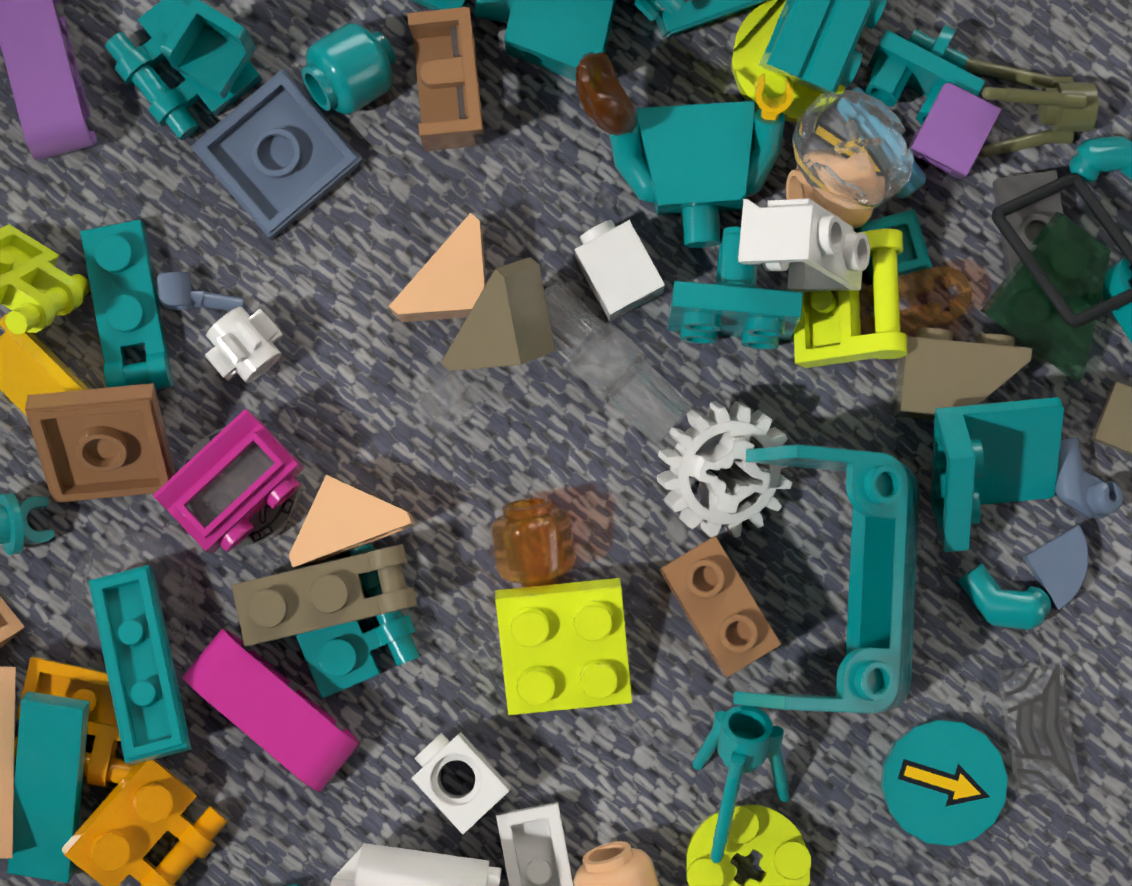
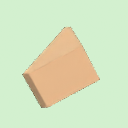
(448, 281)
(343, 521)

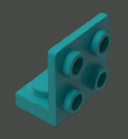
(991, 458)

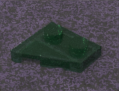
(1078, 271)

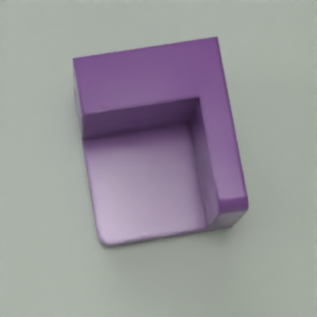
(954, 130)

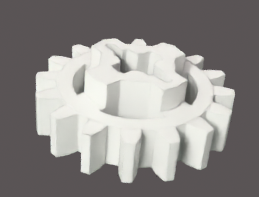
(718, 444)

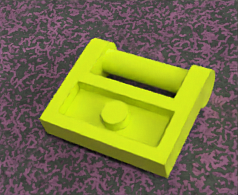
(831, 319)

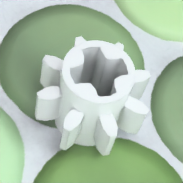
(243, 344)

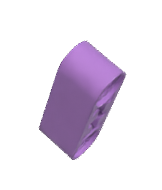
(44, 78)

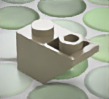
(953, 372)

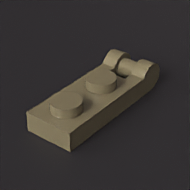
(321, 596)

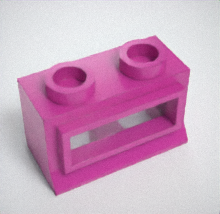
(230, 483)

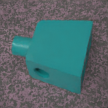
(552, 31)

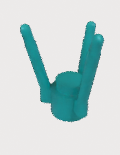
(743, 742)

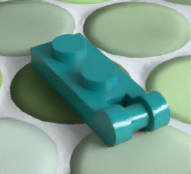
(126, 304)

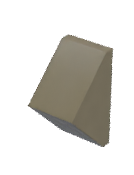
(506, 322)

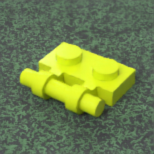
(33, 284)

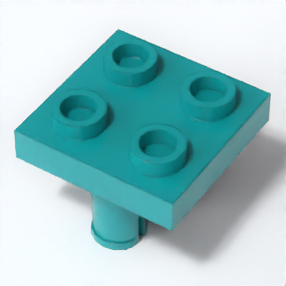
(733, 304)

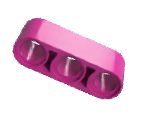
(270, 711)

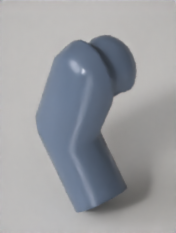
(1080, 488)

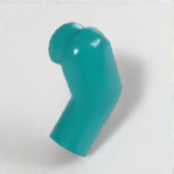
(1103, 155)
(1005, 607)

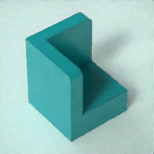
(208, 47)

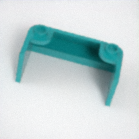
(881, 580)

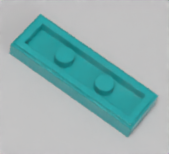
(139, 665)
(47, 784)

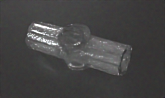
(613, 366)

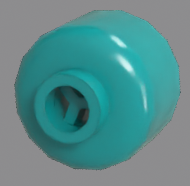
(349, 68)

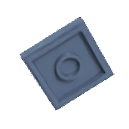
(277, 154)

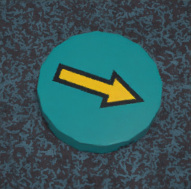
(944, 782)

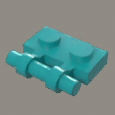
(169, 105)
(343, 653)

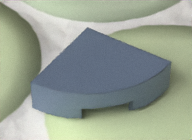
(1060, 565)

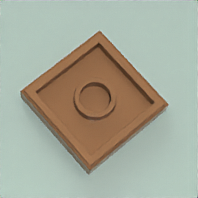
(101, 442)

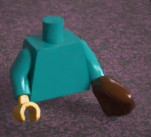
(686, 155)

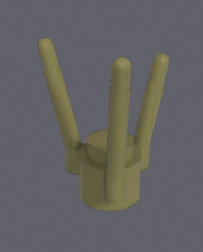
(1061, 104)

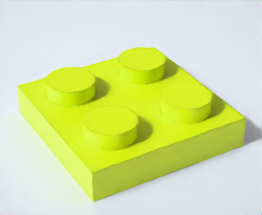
(563, 646)

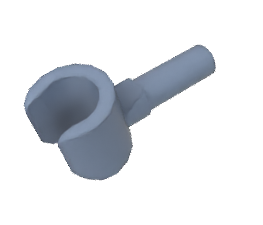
(177, 294)

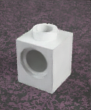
(618, 268)
(466, 808)

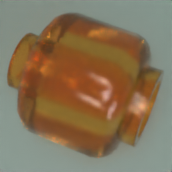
(533, 542)

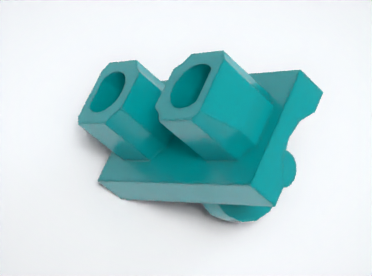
(920, 65)

